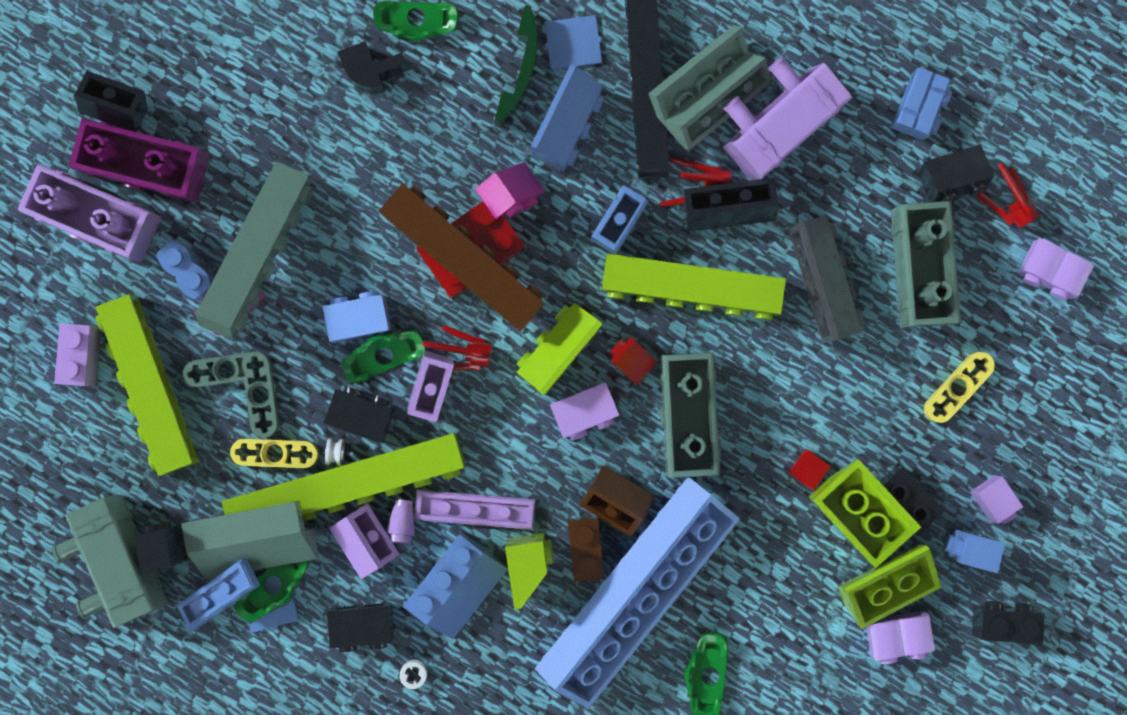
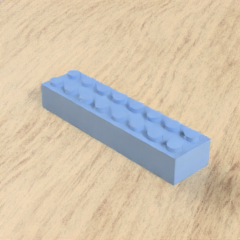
(636, 594)

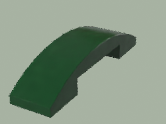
(510, 102)

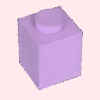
(997, 500)

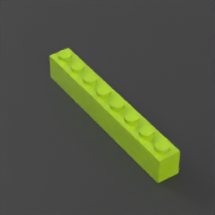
(360, 479)

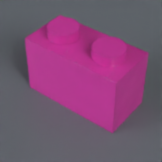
(510, 191)

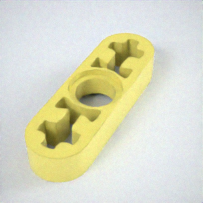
(971, 387)
(252, 444)

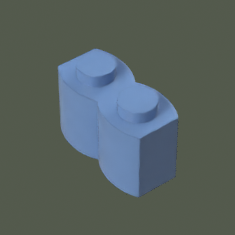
(185, 266)

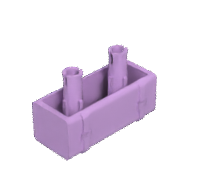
(786, 121)
(89, 213)

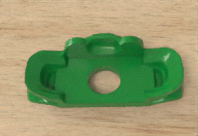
(393, 18)
(363, 364)
(260, 602)
(710, 652)

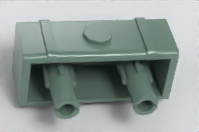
(925, 264)
(689, 415)
(107, 544)

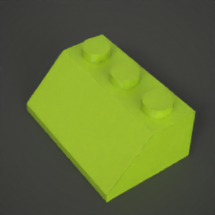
(558, 347)
(864, 512)
(527, 564)
(890, 586)

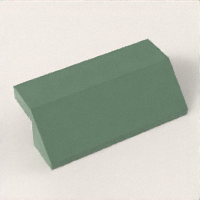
(694, 96)
(260, 535)

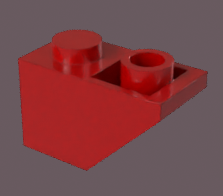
(631, 360)

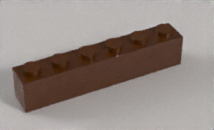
(461, 257)

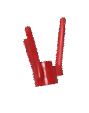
(712, 176)
(1021, 210)
(475, 353)

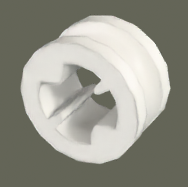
(334, 452)
(422, 673)

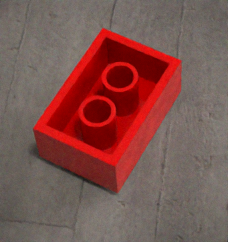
(486, 230)

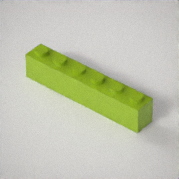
(693, 285)
(146, 384)

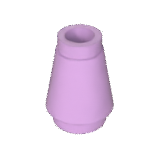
(401, 523)

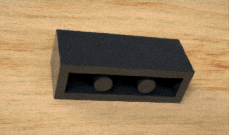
(730, 204)

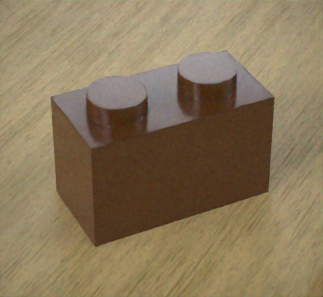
(617, 501)
(585, 548)

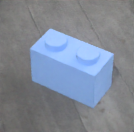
(356, 318)

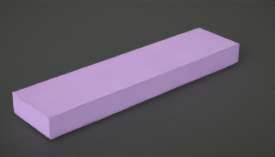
(475, 509)

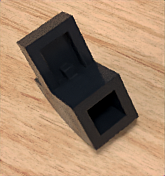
(366, 73)

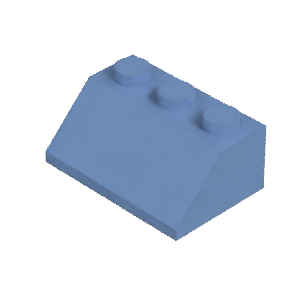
(568, 119)
(455, 586)

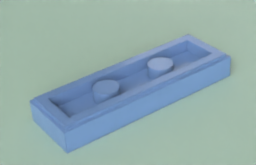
(218, 595)

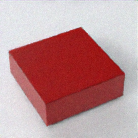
(809, 469)

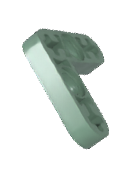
(242, 373)

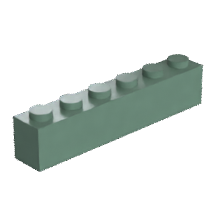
(254, 251)

